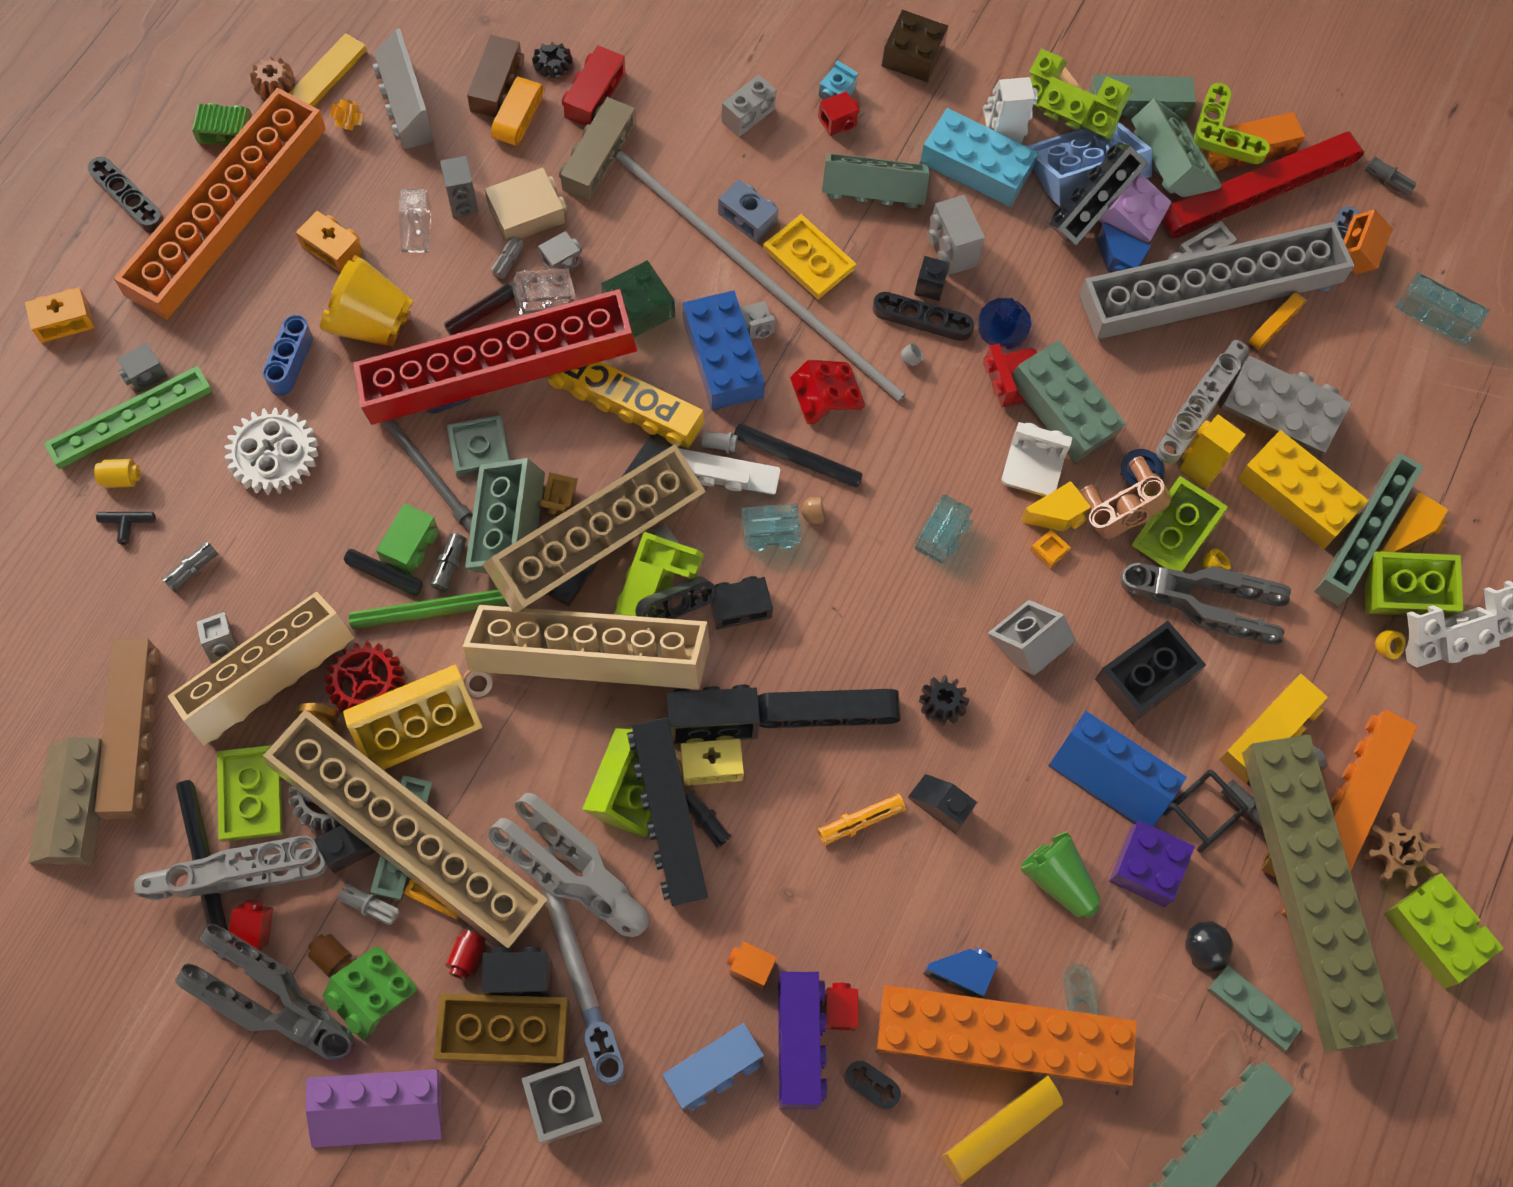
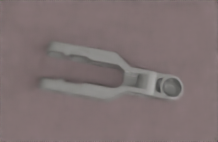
(1202, 401)
(227, 875)
(596, 890)

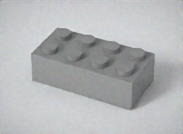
(1285, 404)

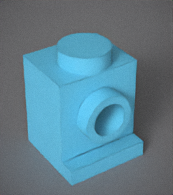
(838, 80)

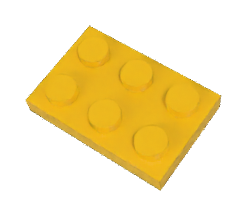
(809, 256)

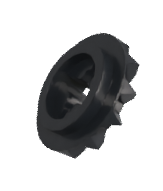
(554, 68)

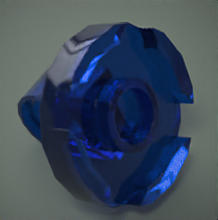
(1004, 323)

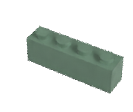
(1173, 92)

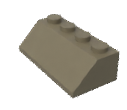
(66, 808)

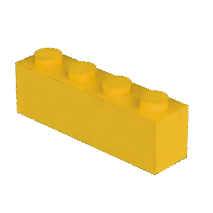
(1279, 721)

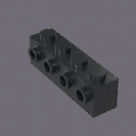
(1097, 193)

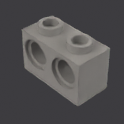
(748, 105)

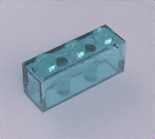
(1442, 308)

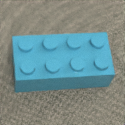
(978, 157)

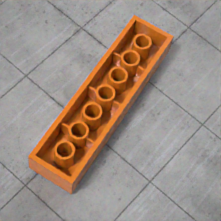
(1006, 1036)

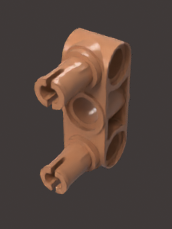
(1130, 505)

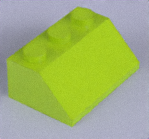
(1412, 583)
(615, 790)

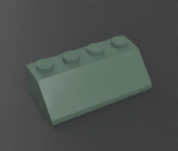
(1174, 151)
(875, 180)
(503, 508)

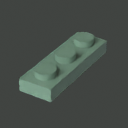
(1255, 1008)

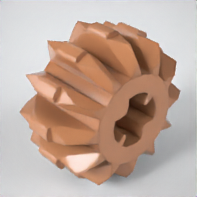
(272, 75)

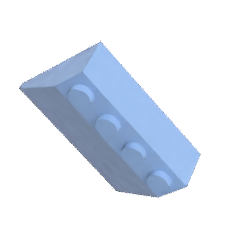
(1068, 158)

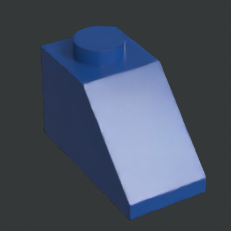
(1120, 249)
(964, 971)

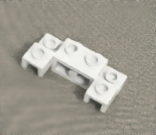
(1461, 634)

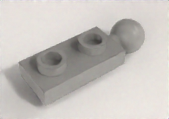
(1210, 239)

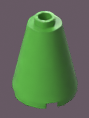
(1063, 875)

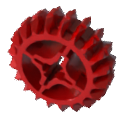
(345, 670)

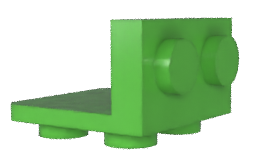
(368, 991)

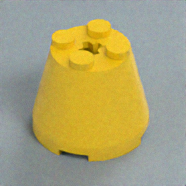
(366, 305)

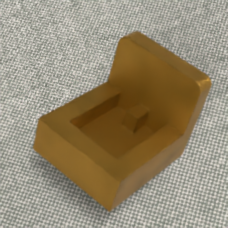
(559, 493)

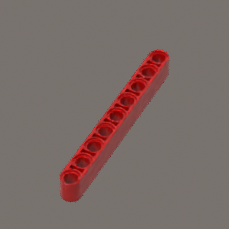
(1262, 184)

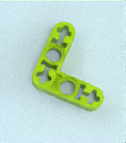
(1215, 129)

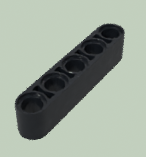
(829, 708)

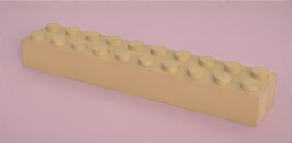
(405, 830)

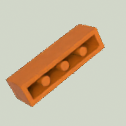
(1280, 132)

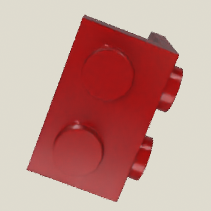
(1000, 370)
(826, 387)

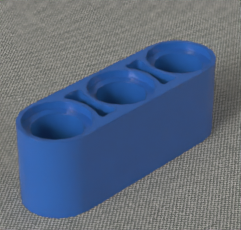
(288, 366)

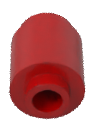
(465, 955)

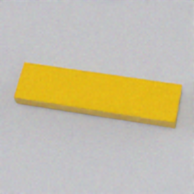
(329, 70)

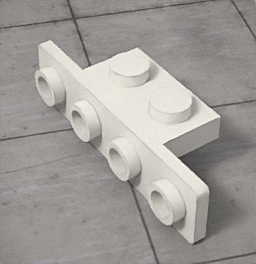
(732, 472)

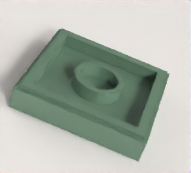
(477, 443)

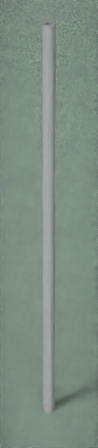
(761, 277)

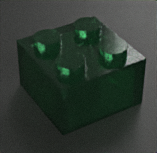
(644, 296)

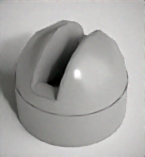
(912, 355)

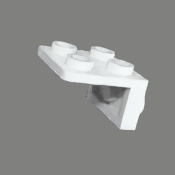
(1035, 459)

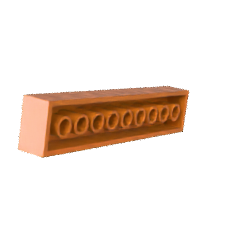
(220, 204)

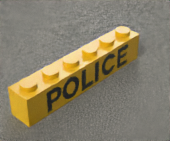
(633, 401)

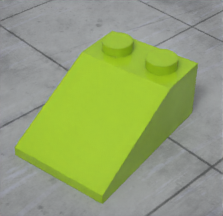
(1182, 527)

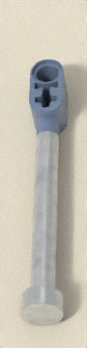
(582, 986)

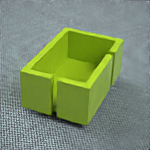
(1443, 931)

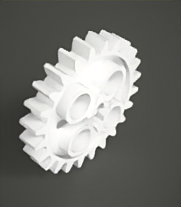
(256, 435)

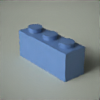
(713, 1068)

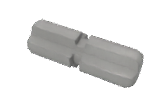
(505, 260)

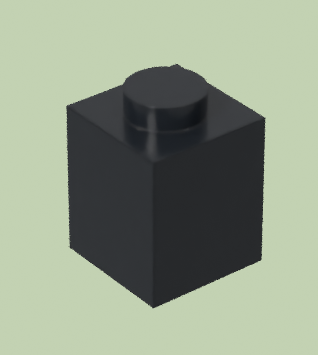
(931, 278)

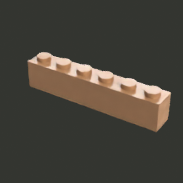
(127, 729)

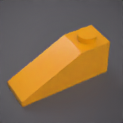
(1416, 524)

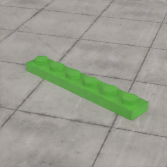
(127, 417)

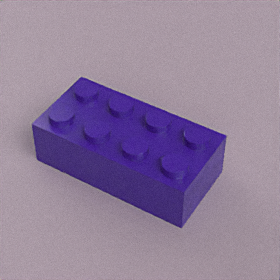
(799, 1040)

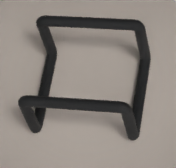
(1207, 841)

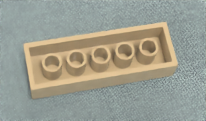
(260, 668)

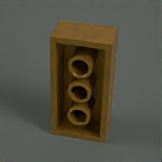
(502, 1030)

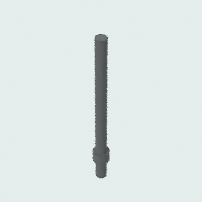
(460, 512)

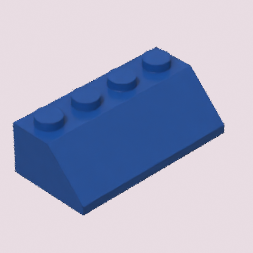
(1117, 770)

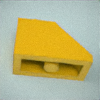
(1058, 509)

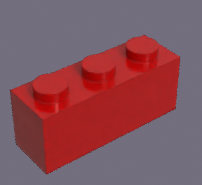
(593, 84)

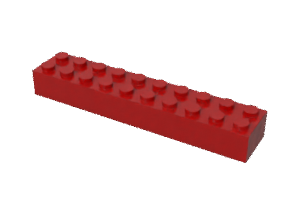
(494, 357)

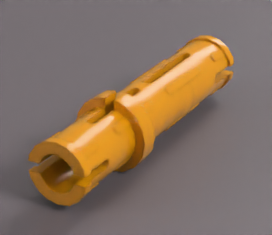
(852, 823)

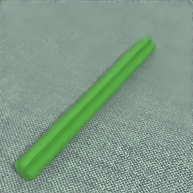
(425, 609)

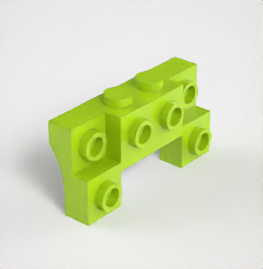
(1074, 105)
(655, 569)

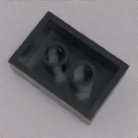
(1150, 671)
(713, 713)

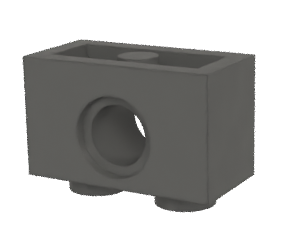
(459, 186)

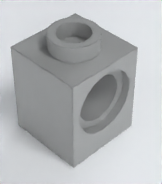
(560, 252)

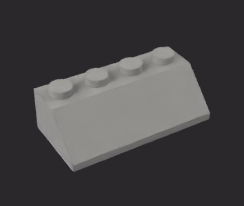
(402, 92)

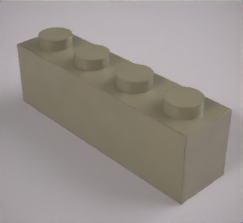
(597, 148)

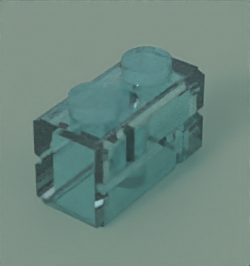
(770, 526)
(943, 529)

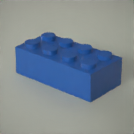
(723, 350)

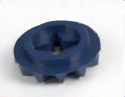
(1151, 459)

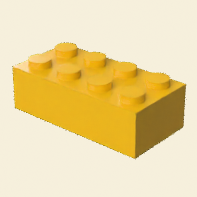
(1302, 489)
(413, 718)

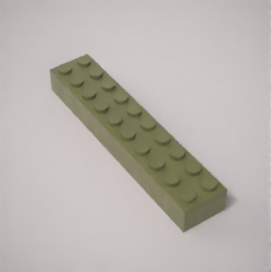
(1319, 895)

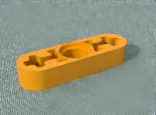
(1277, 321)

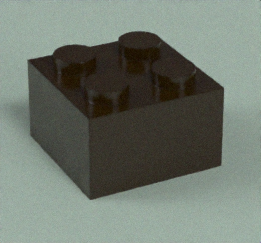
(914, 45)

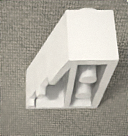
(1011, 107)

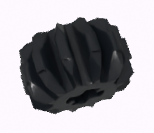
(941, 709)

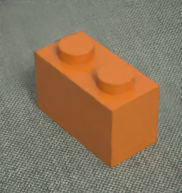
(1367, 240)

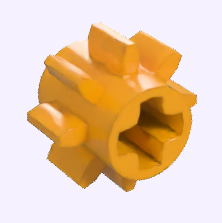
(346, 114)

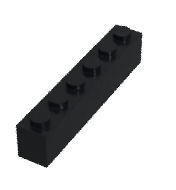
(668, 811)

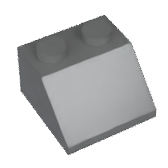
(1032, 636)

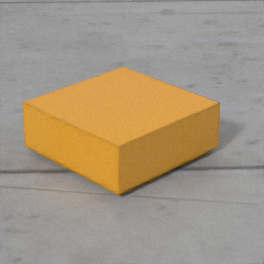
(1050, 548)

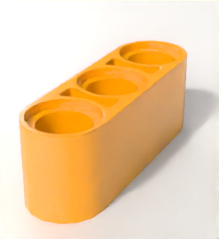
(517, 111)

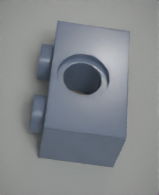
(753, 222)

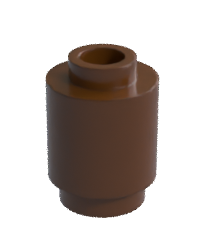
(329, 954)

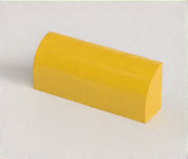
(1002, 1129)

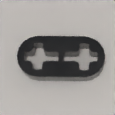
(877, 1078)

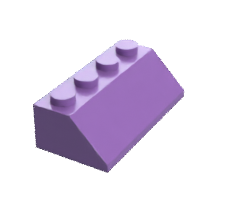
(374, 1108)

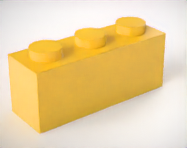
(1210, 450)

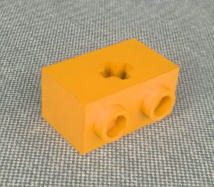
(329, 241)
(59, 314)

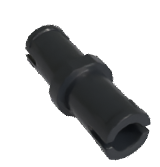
(706, 819)

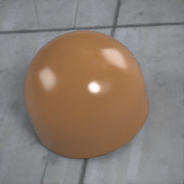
(813, 510)
(477, 693)

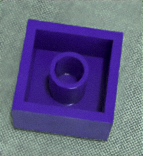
(1152, 863)

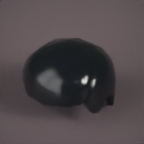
(1209, 946)

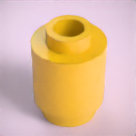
(117, 473)

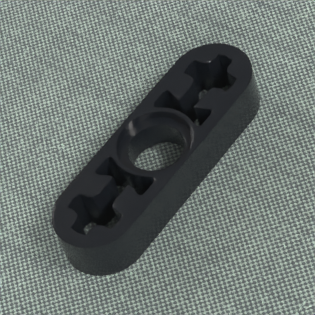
(688, 603)

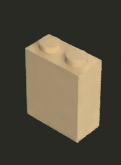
(526, 205)

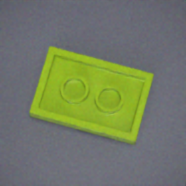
(247, 795)

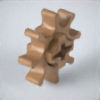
(1413, 852)

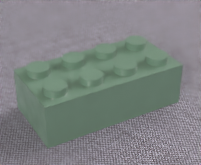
(1067, 400)

